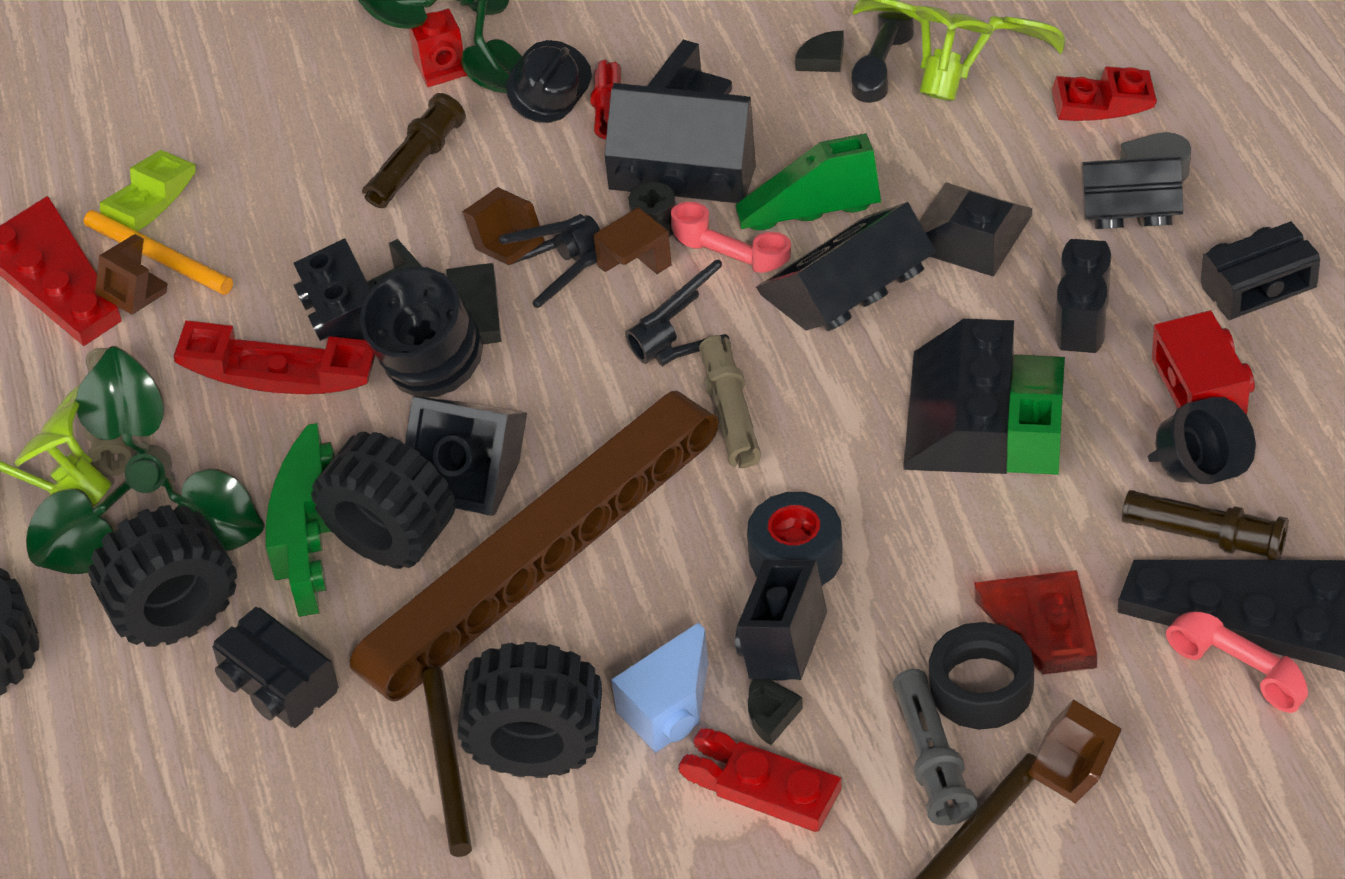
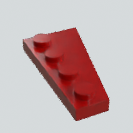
(53, 272)

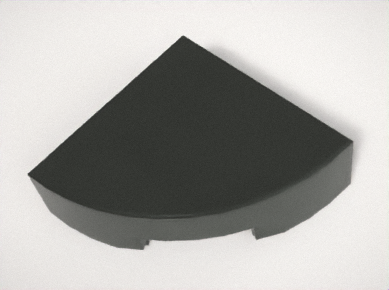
(821, 53)
(771, 708)

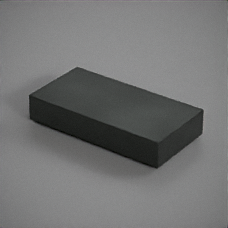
(479, 293)

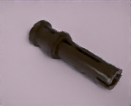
(424, 137)
(1228, 528)

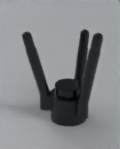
(573, 241)
(655, 333)

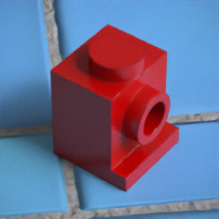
(438, 48)

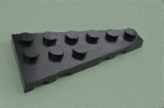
(1277, 604)

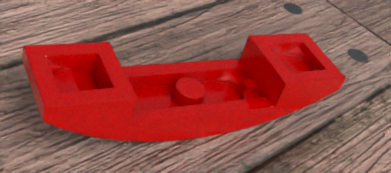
(273, 367)

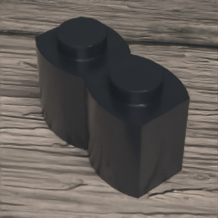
(1083, 295)

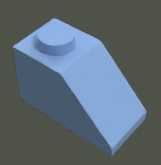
(665, 690)

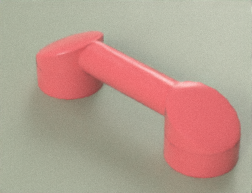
(692, 229)
(1197, 631)

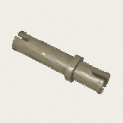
(726, 386)

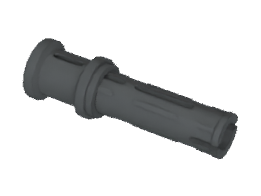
(939, 785)

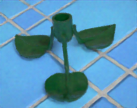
(485, 63)
(125, 401)

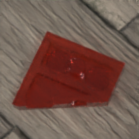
(1046, 614)

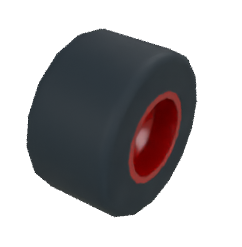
(796, 529)

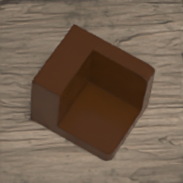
(499, 215)
(632, 238)
(124, 279)
(1074, 751)

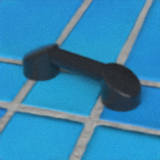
(870, 72)

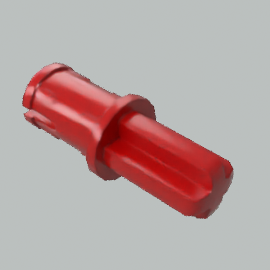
(605, 77)

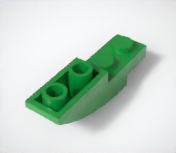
(293, 522)

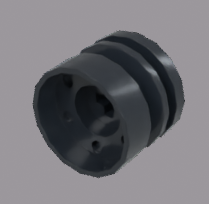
(421, 332)

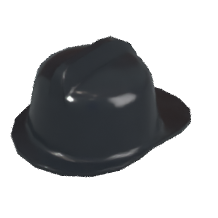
(548, 81)
(1205, 442)

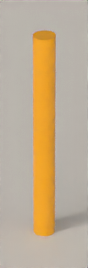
(161, 253)

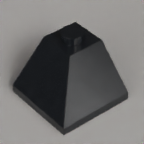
(973, 228)
(470, 447)

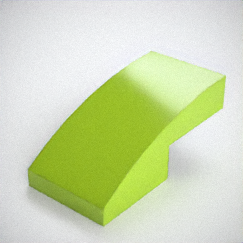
(152, 190)

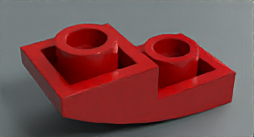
(1115, 95)

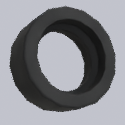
(976, 642)

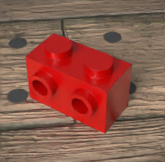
(1200, 361)

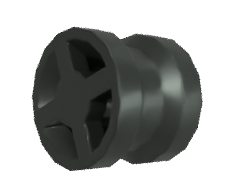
(656, 201)

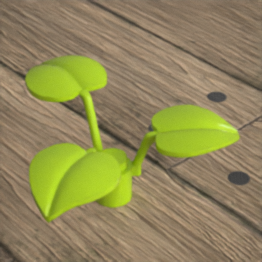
(944, 67)
(71, 470)

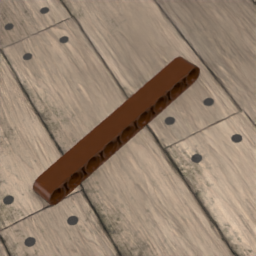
(533, 546)

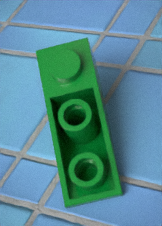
(822, 180)
(1035, 414)

